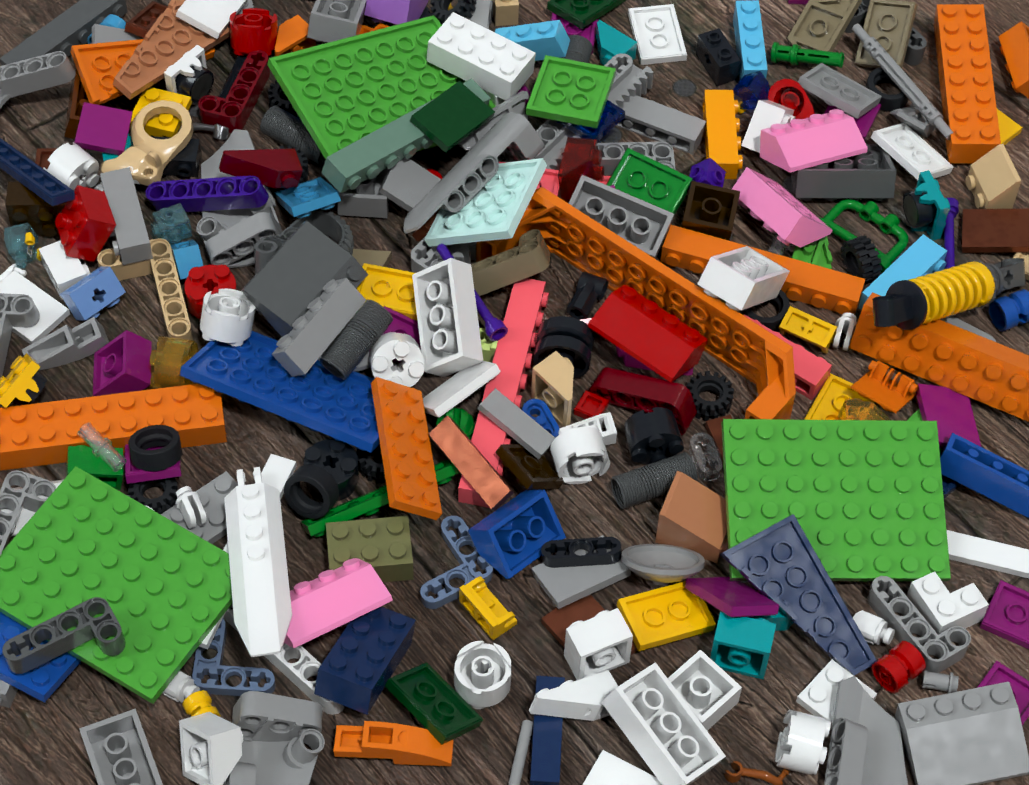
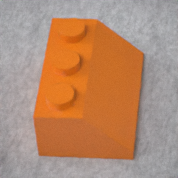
(1016, 51)

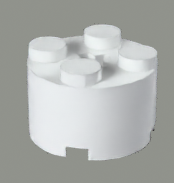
(73, 166)
(227, 317)
(403, 348)
(579, 454)
(482, 674)
(801, 742)

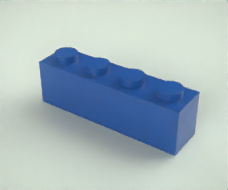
(986, 473)

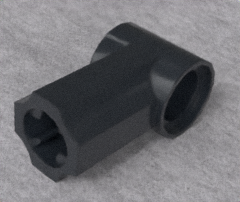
(588, 292)

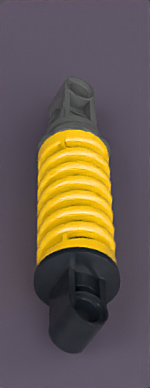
(946, 292)

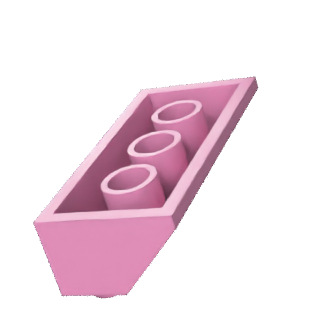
(812, 141)
(779, 210)
(334, 600)

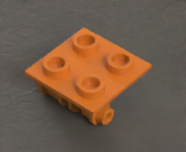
(884, 391)

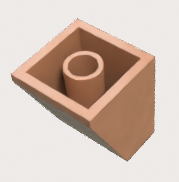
(693, 518)

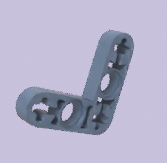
(465, 570)
(214, 668)

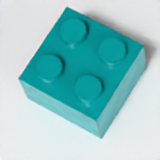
(743, 645)

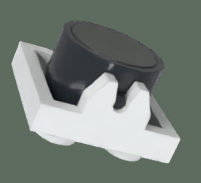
(190, 75)

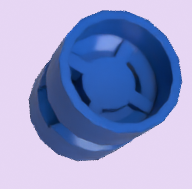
(1010, 310)

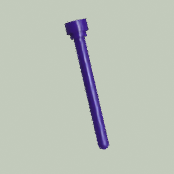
(949, 233)
(494, 328)

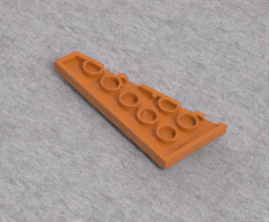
(100, 64)

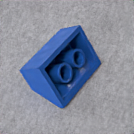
(516, 532)

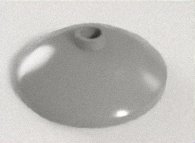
(662, 562)

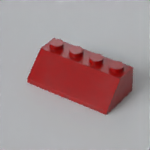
(648, 333)

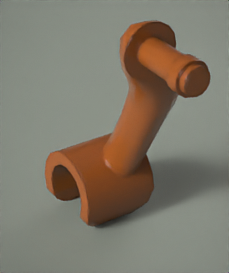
(754, 773)

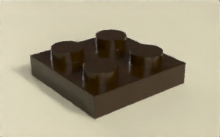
(529, 470)

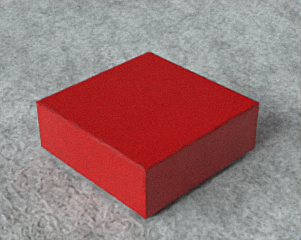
(590, 405)

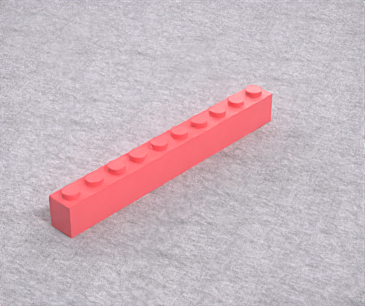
(512, 358)

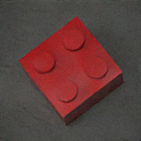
(85, 223)

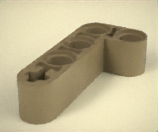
(512, 265)

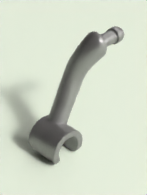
(220, 132)

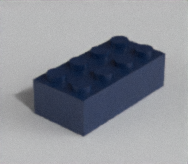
(365, 658)

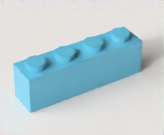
(749, 37)
(918, 260)

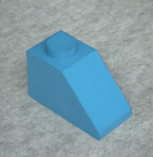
(186, 257)

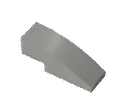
(68, 344)

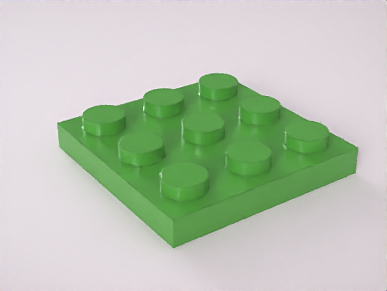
(571, 91)

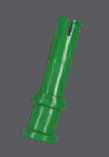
(795, 54)

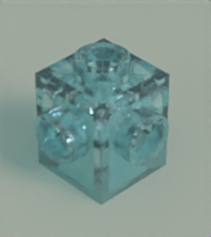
(171, 224)

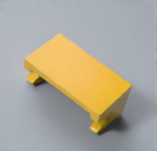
(808, 328)
(486, 608)

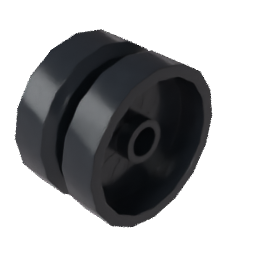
(569, 338)

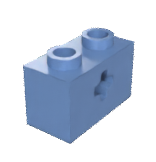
(80, 295)

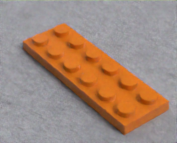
(406, 449)

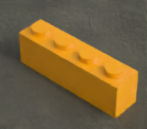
(721, 130)

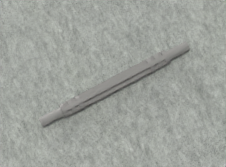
(902, 80)

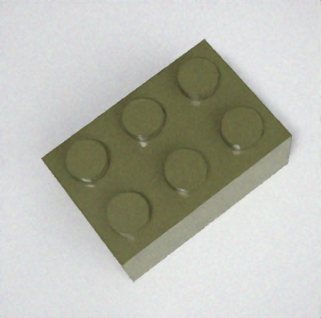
(377, 541)

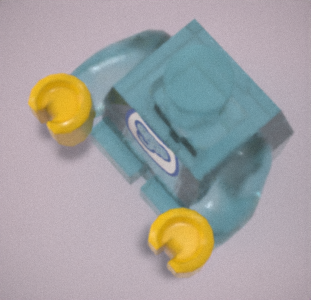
(21, 244)

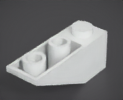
(576, 698)

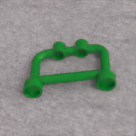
(869, 212)

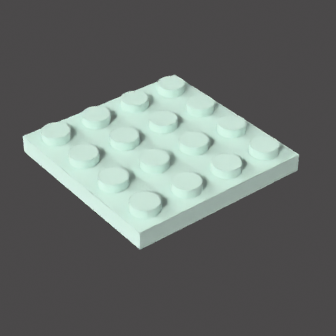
(493, 210)

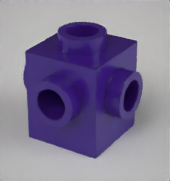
(708, 173)

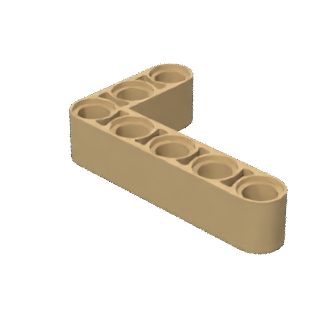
(166, 282)

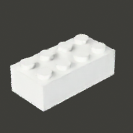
(481, 55)
(742, 278)
(447, 317)
(663, 728)

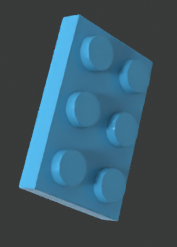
(308, 197)

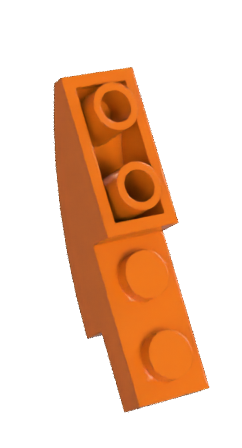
(392, 741)

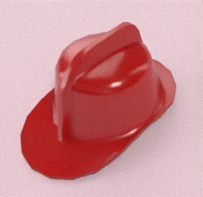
(791, 95)

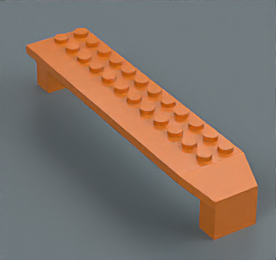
(603, 253)

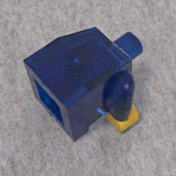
(751, 89)

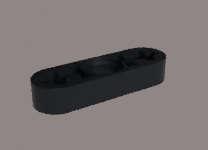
(600, 544)

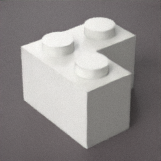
(764, 116)
(944, 608)

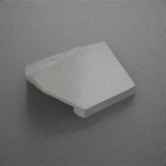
(914, 119)

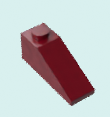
(272, 166)

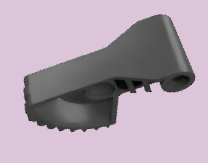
(324, 221)

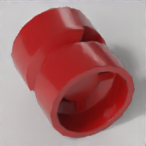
(898, 666)

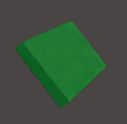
(650, 181)

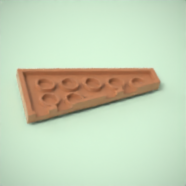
(161, 48)

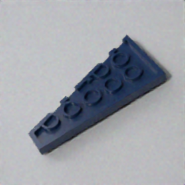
(791, 574)

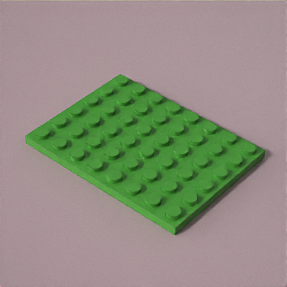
(362, 82)
(856, 487)
(151, 571)

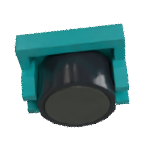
(926, 207)

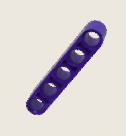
(208, 193)

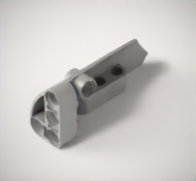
(510, 138)
(234, 232)
(275, 738)

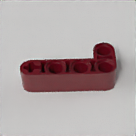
(242, 97)
(645, 393)

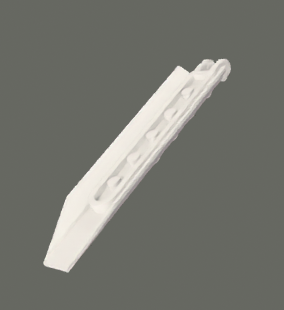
(258, 565)

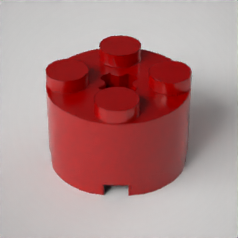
(253, 31)
(203, 280)

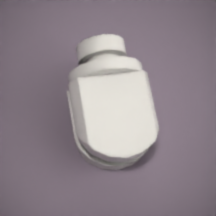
(846, 325)
(190, 507)
(873, 628)
(180, 687)

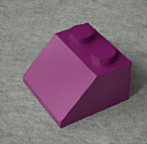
(122, 365)

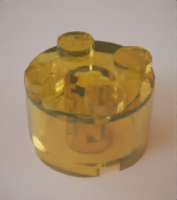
(168, 359)

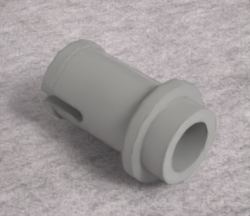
(940, 681)

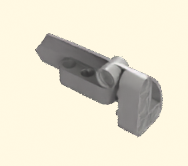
(863, 741)

